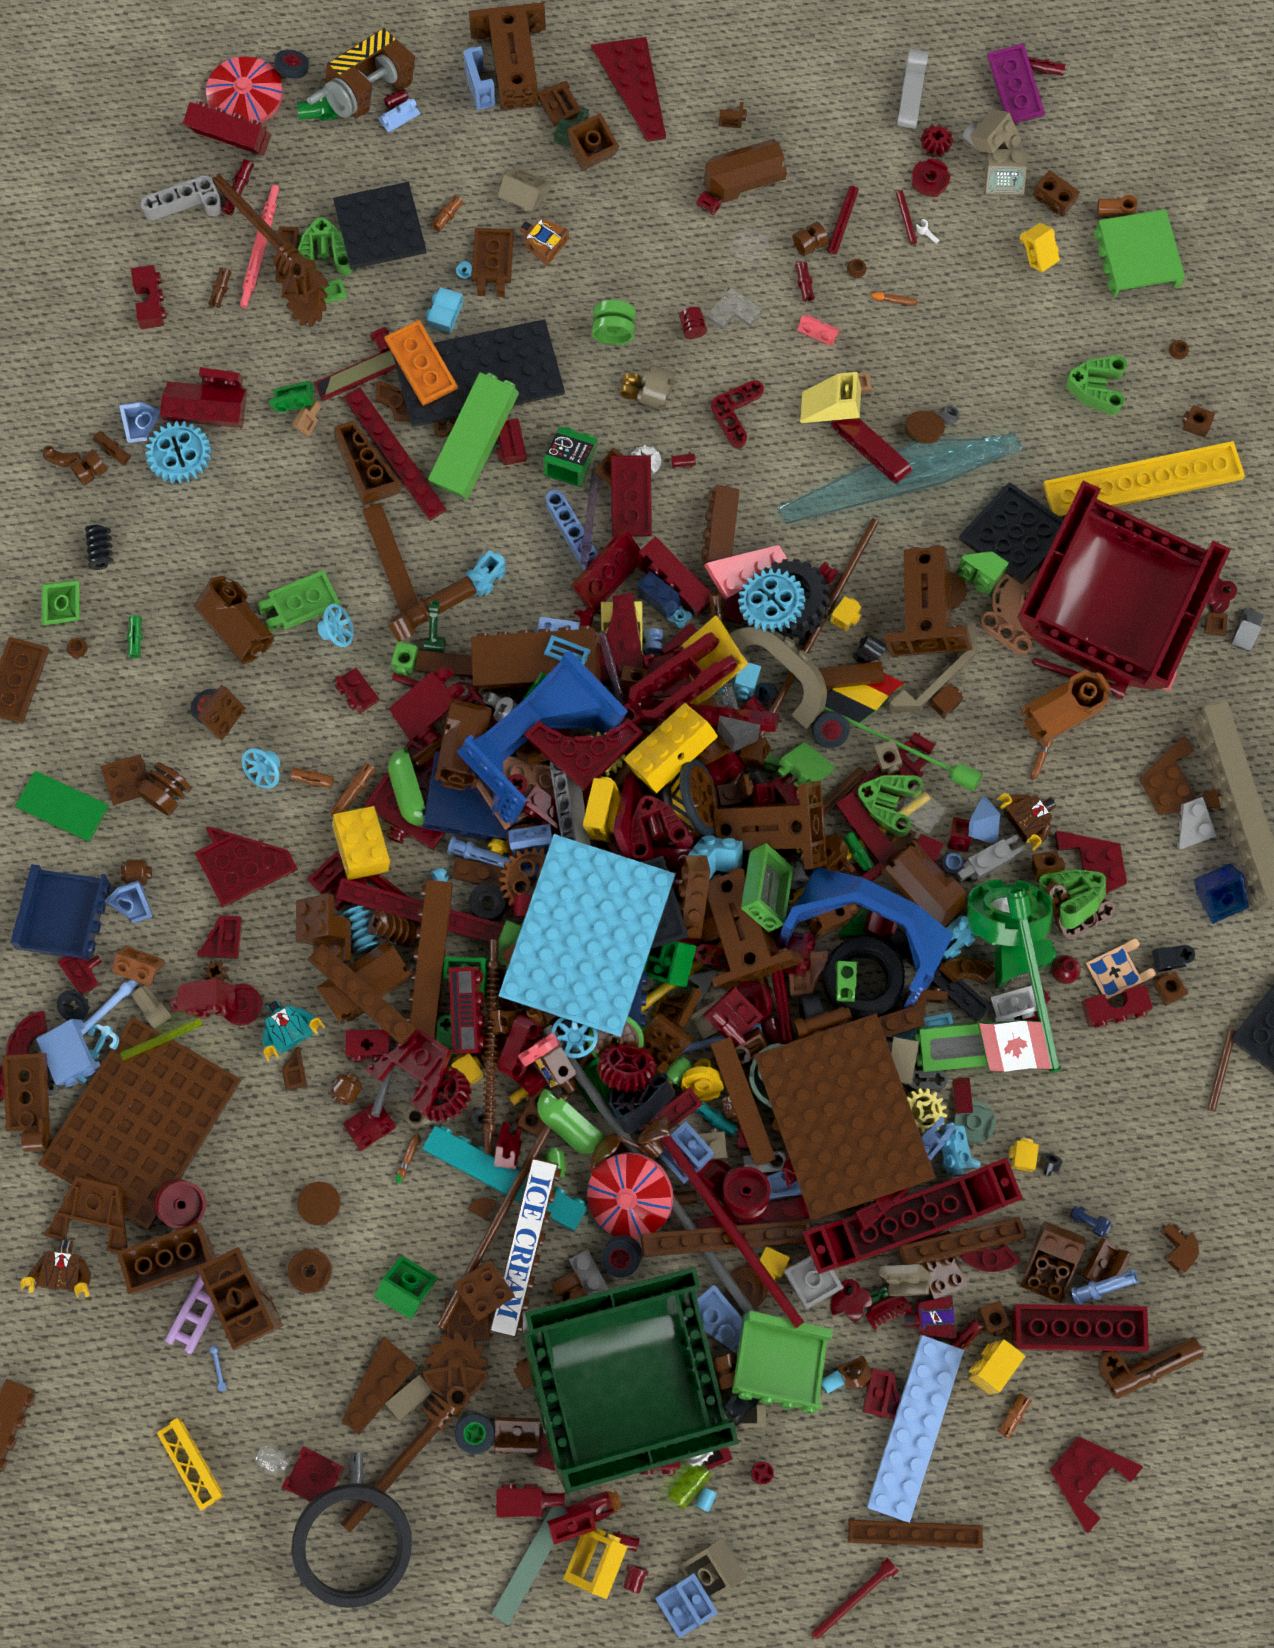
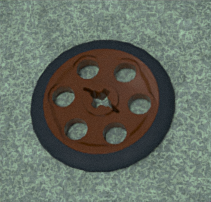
(699, 796)

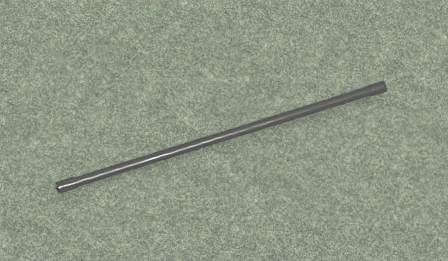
(677, 1210)

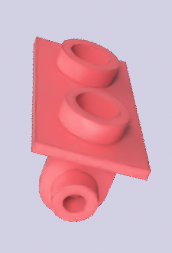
(814, 329)

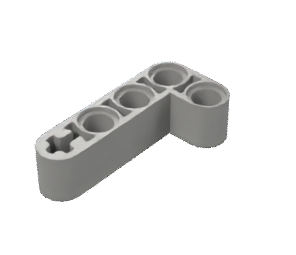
(912, 88)
(179, 202)

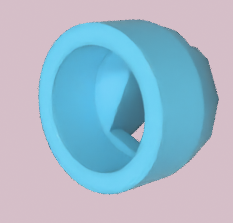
(467, 273)
(438, 874)

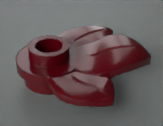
(1220, 600)
(852, 1303)

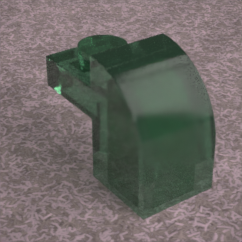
(560, 135)

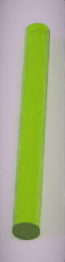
(161, 1039)

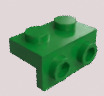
(292, 397)

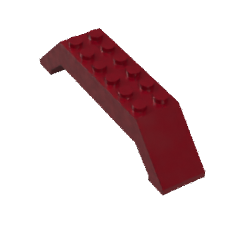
(914, 1217)

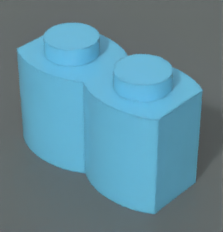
(444, 310)

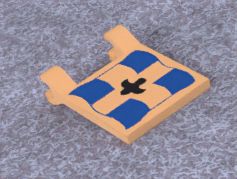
(1116, 971)

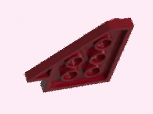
(241, 865)

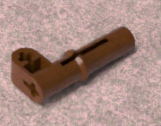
(405, 623)
(1127, 1379)

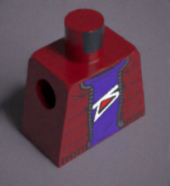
(934, 1318)

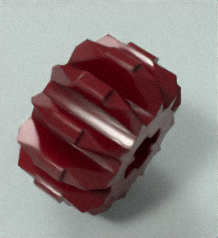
(936, 140)

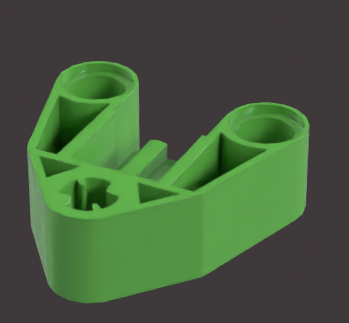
(329, 234)
(1092, 383)
(894, 785)
(1085, 892)

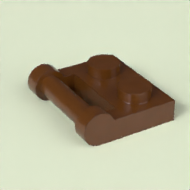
(554, 104)

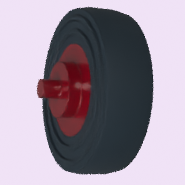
(291, 63)
(830, 729)

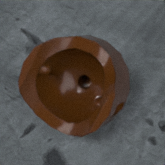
(855, 1373)

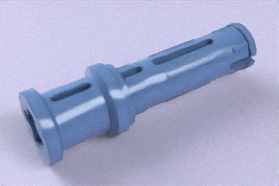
(468, 851)
(1095, 1290)

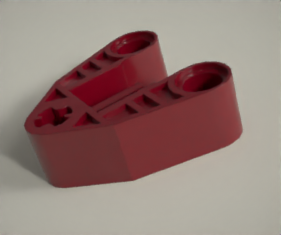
(643, 815)

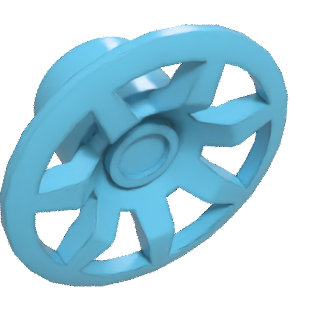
(333, 627)
(264, 765)
(575, 1038)

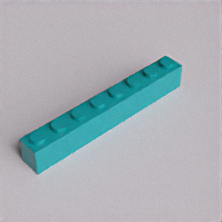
(480, 1166)

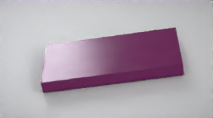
(1015, 83)

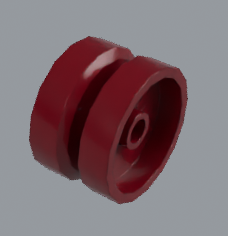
(746, 1194)
(189, 1212)

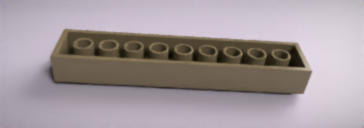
(1239, 800)

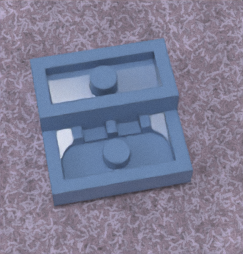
(693, 1148)
(686, 1605)

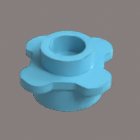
(680, 622)

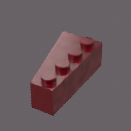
(665, 565)

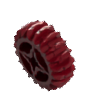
(626, 1067)
(457, 1092)

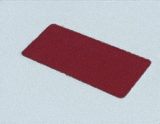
(962, 1095)

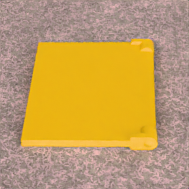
(725, 648)

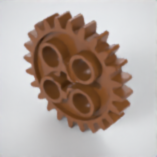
(515, 875)

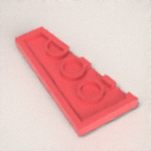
(733, 572)

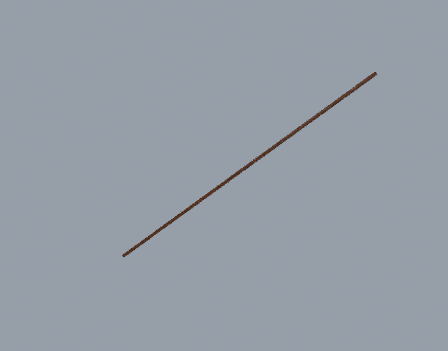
(584, 1060)

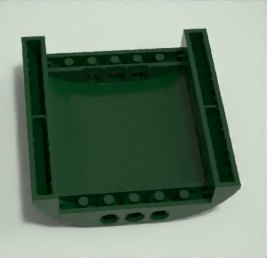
(625, 1380)

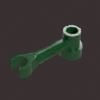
(433, 642)

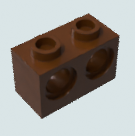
(1059, 190)
(531, 1110)

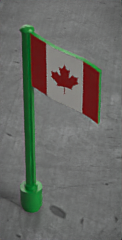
(1021, 1042)

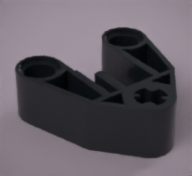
(638, 1108)

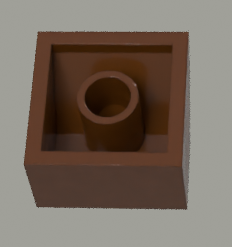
(592, 141)

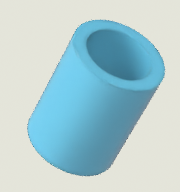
(832, 1382)
(705, 1499)

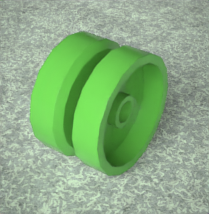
(613, 322)

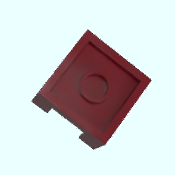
(653, 663)
(312, 1474)

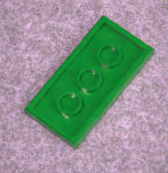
(62, 806)

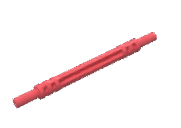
(258, 249)

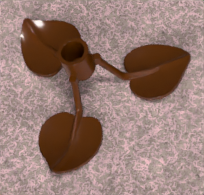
(647, 1139)

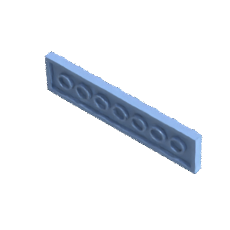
(915, 1428)

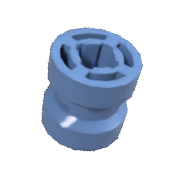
(652, 641)

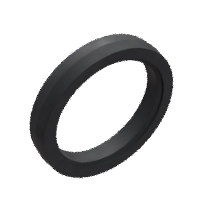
(382, 1587)

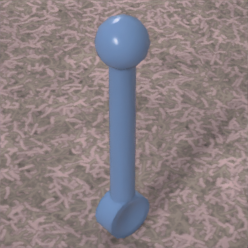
(221, 1386)

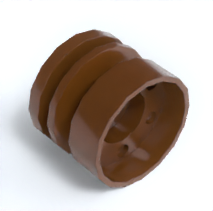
(163, 789)

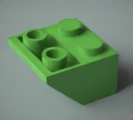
(982, 570)

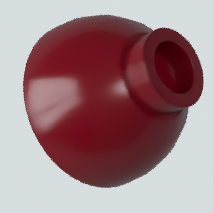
(1066, 969)

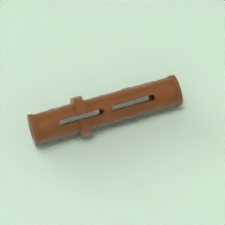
(357, 784)

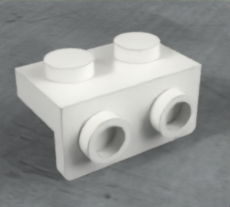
(1014, 1004)

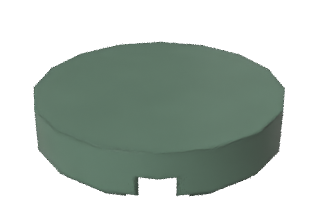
(977, 1128)

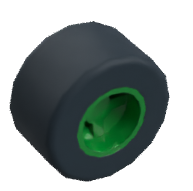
(474, 1433)

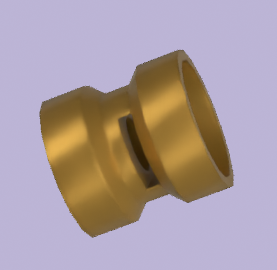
(630, 385)

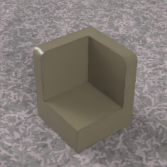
(755, 1418)

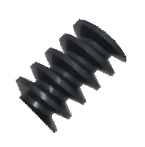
(98, 547)

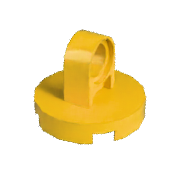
(703, 1080)

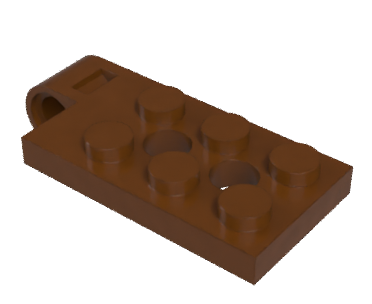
(30, 1116)

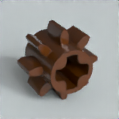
(214, 968)

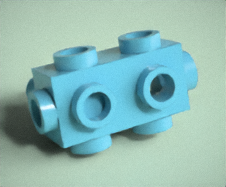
(481, 576)
(961, 936)
(957, 1152)

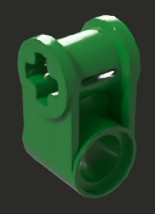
(445, 1037)

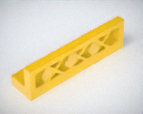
(194, 1457)

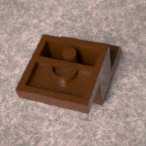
(319, 926)

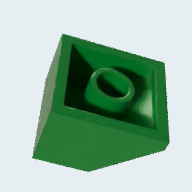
(405, 1287)

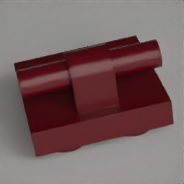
(733, 1015)

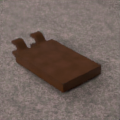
(492, 258)

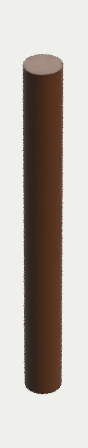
(1221, 1071)

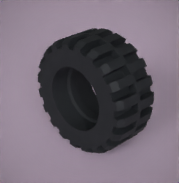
(817, 604)

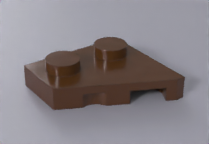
(678, 1007)

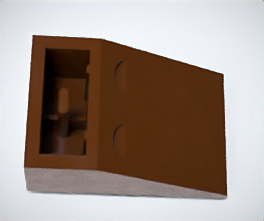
(1053, 1261)

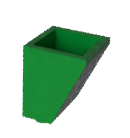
(569, 456)
(1012, 963)

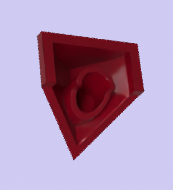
(714, 1176)

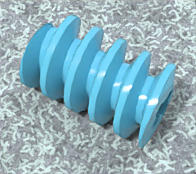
(359, 929)

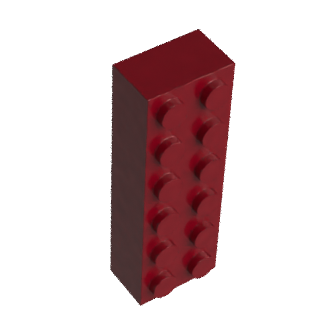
(1080, 1328)

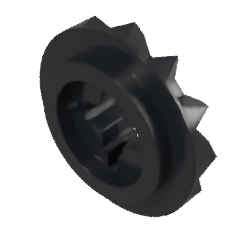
(67, 1011)

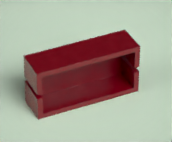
(226, 128)

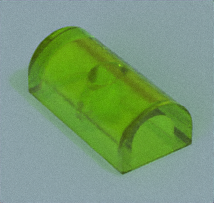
(689, 1485)

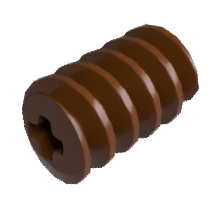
(392, 927)

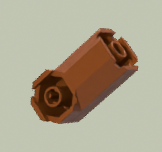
(1066, 706)

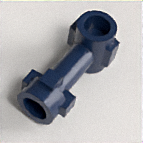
(1100, 1227)

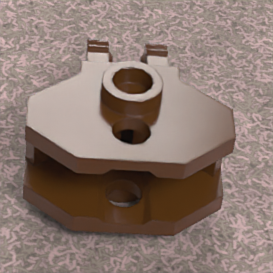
(836, 854)

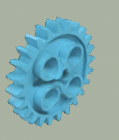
(160, 458)
(759, 612)

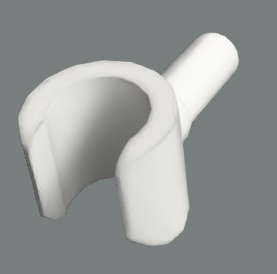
(924, 230)

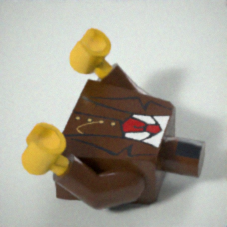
(1029, 816)
(60, 1271)

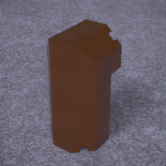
(744, 170)
(227, 613)
(461, 722)
(925, 883)
(379, 969)

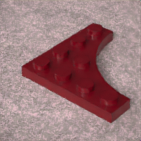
(623, 636)
(584, 756)

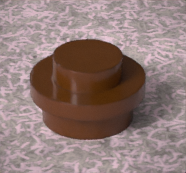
(856, 268)
(1179, 349)
(77, 647)

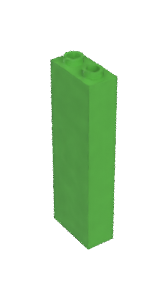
(474, 435)

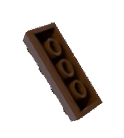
(165, 1258)

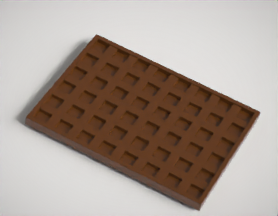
(844, 1117)
(141, 1119)

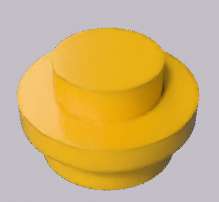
(497, 846)

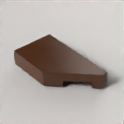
(294, 1072)

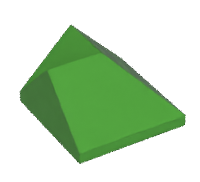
(60, 602)

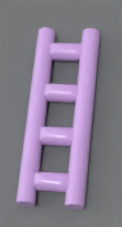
(185, 1313)

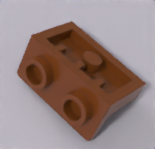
(137, 965)

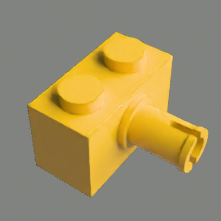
(1040, 246)

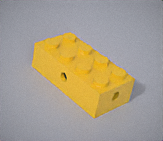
(669, 747)

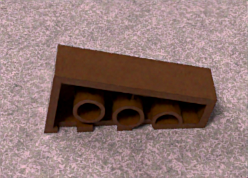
(367, 470)

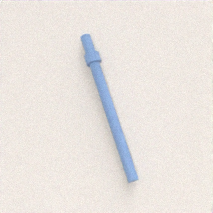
(125, 989)

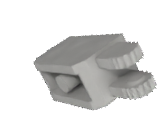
(990, 860)

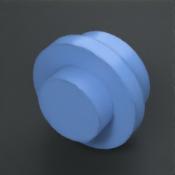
(952, 863)

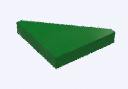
(856, 925)

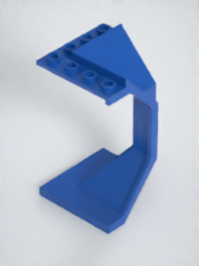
(564, 700)
(834, 889)

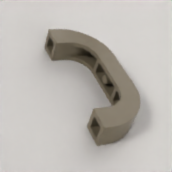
(796, 661)

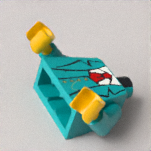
(287, 1028)

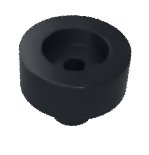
(766, 692)
(1050, 1163)

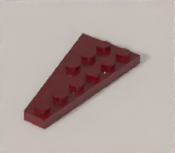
(632, 76)

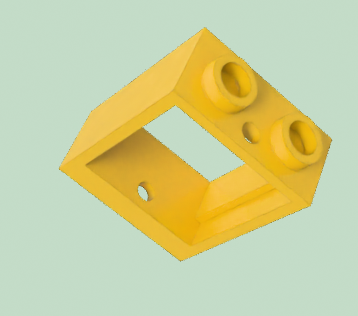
(601, 809)
(607, 1567)

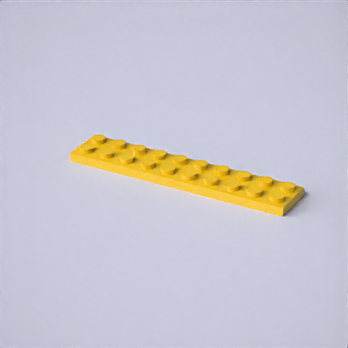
(1151, 477)

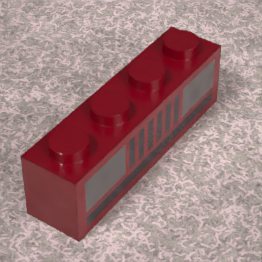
(466, 1009)

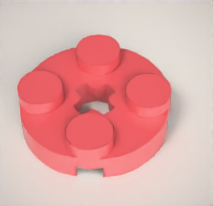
(539, 1049)

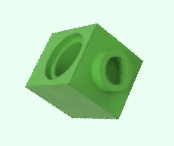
(404, 650)

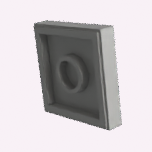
(809, 1285)

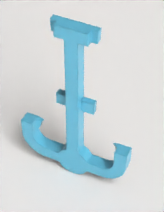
(106, 1031)

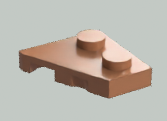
(808, 984)

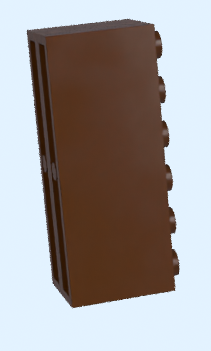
(517, 659)

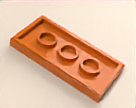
(421, 362)

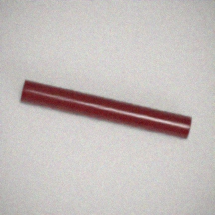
(906, 217)

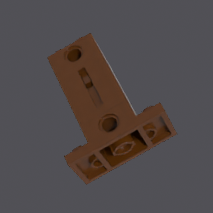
(511, 49)
(927, 607)
(779, 825)
(742, 935)
(239, 1299)

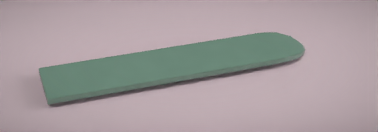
(527, 1569)

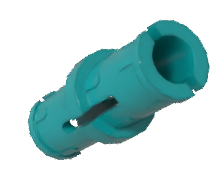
(716, 1119)

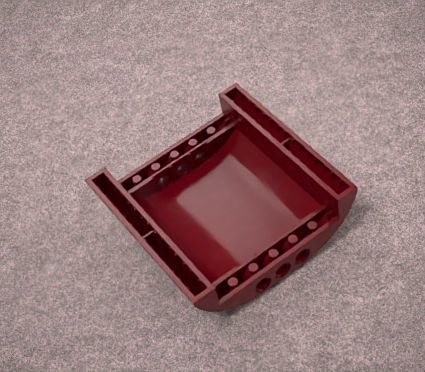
(1120, 593)

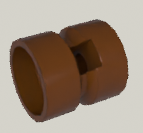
(809, 239)
(95, 465)
(569, 1287)
(725, 1370)

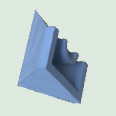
(138, 420)
(985, 822)
(131, 902)

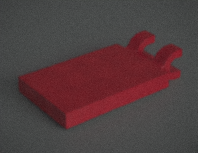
(425, 702)
(908, 768)

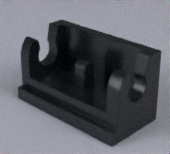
(738, 1408)

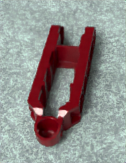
(683, 661)

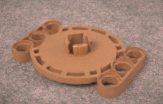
(1009, 605)

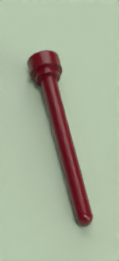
(1117, 689)
(886, 1570)

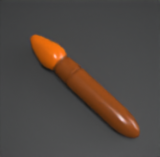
(880, 296)

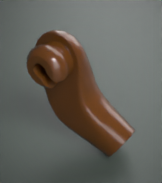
(58, 458)

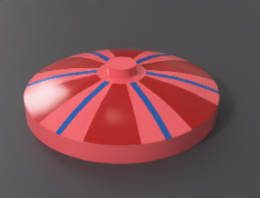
(245, 88)
(630, 1195)

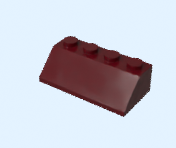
(203, 404)

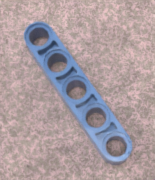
(568, 526)

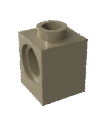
(884, 749)

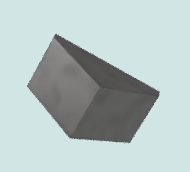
(737, 732)

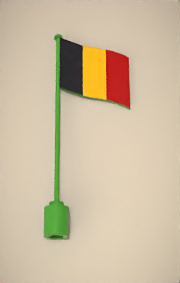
(862, 701)

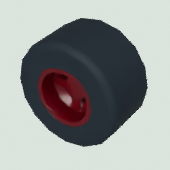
(618, 1263)

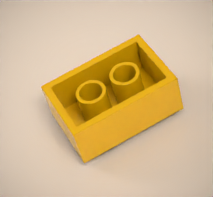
(361, 843)
(996, 1366)

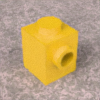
(846, 613)
(469, 1066)
(1024, 1155)
(775, 1262)

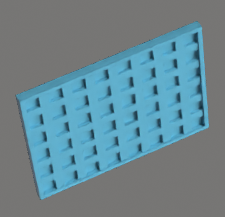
(587, 935)

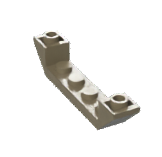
(905, 703)

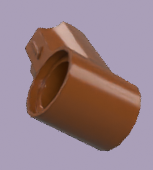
(1116, 207)

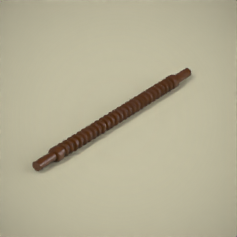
(488, 1128)

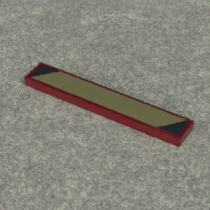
(355, 375)

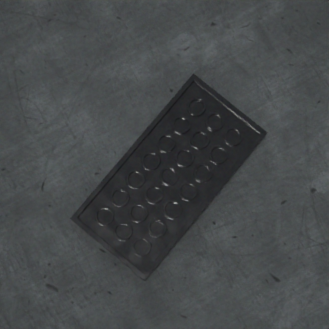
(510, 353)

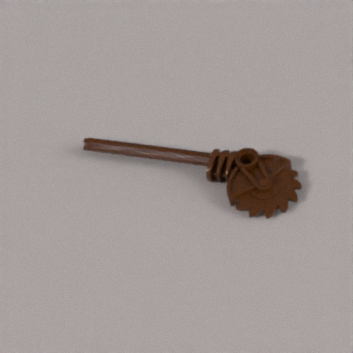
(303, 281)
(453, 1368)

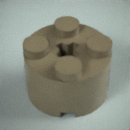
(656, 387)

